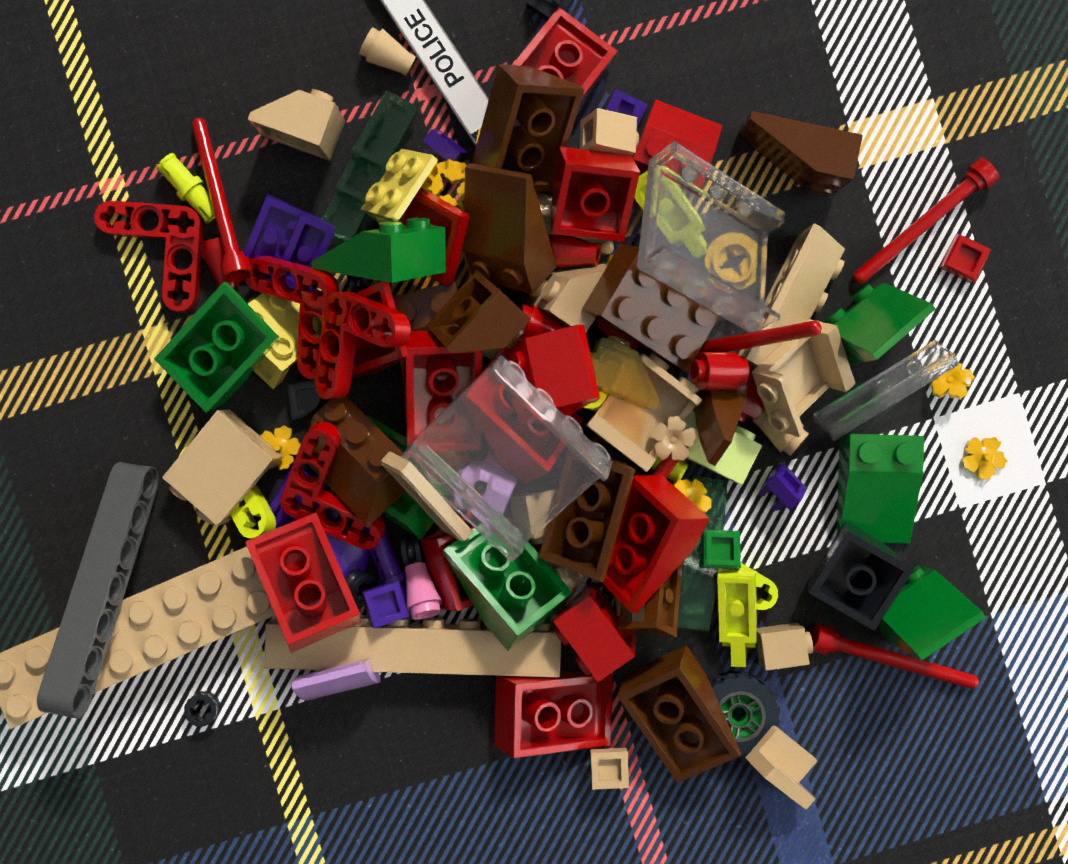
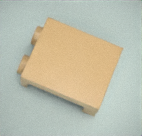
(799, 375)
(630, 426)
(220, 467)

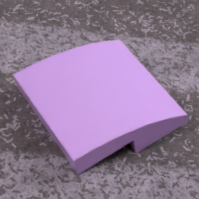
(335, 680)

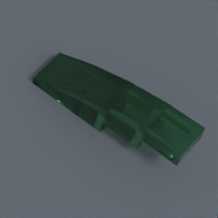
(374, 148)
(699, 583)

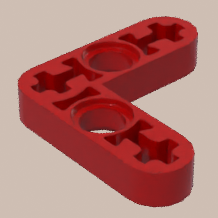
(175, 241)
(310, 300)
(345, 320)
(312, 490)

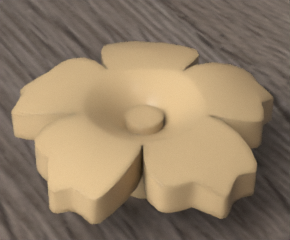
(673, 439)

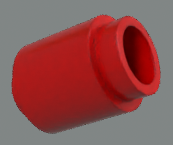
(719, 370)

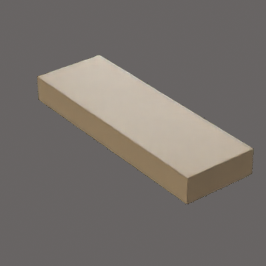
(426, 496)

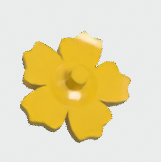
(953, 381)
(284, 444)
(984, 457)
(695, 493)

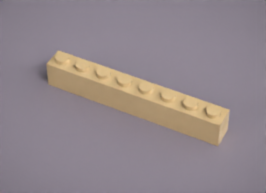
(422, 648)

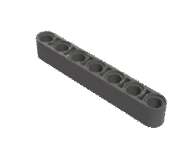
(98, 591)

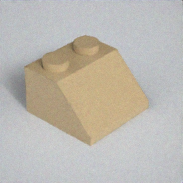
(302, 122)
(566, 292)

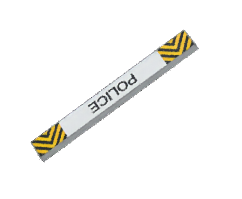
(441, 62)

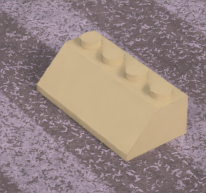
(800, 284)

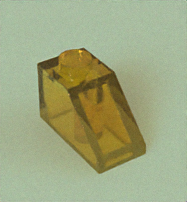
(622, 373)

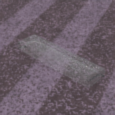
(885, 389)

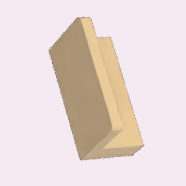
(783, 764)

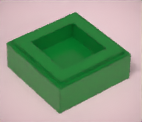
(720, 549)

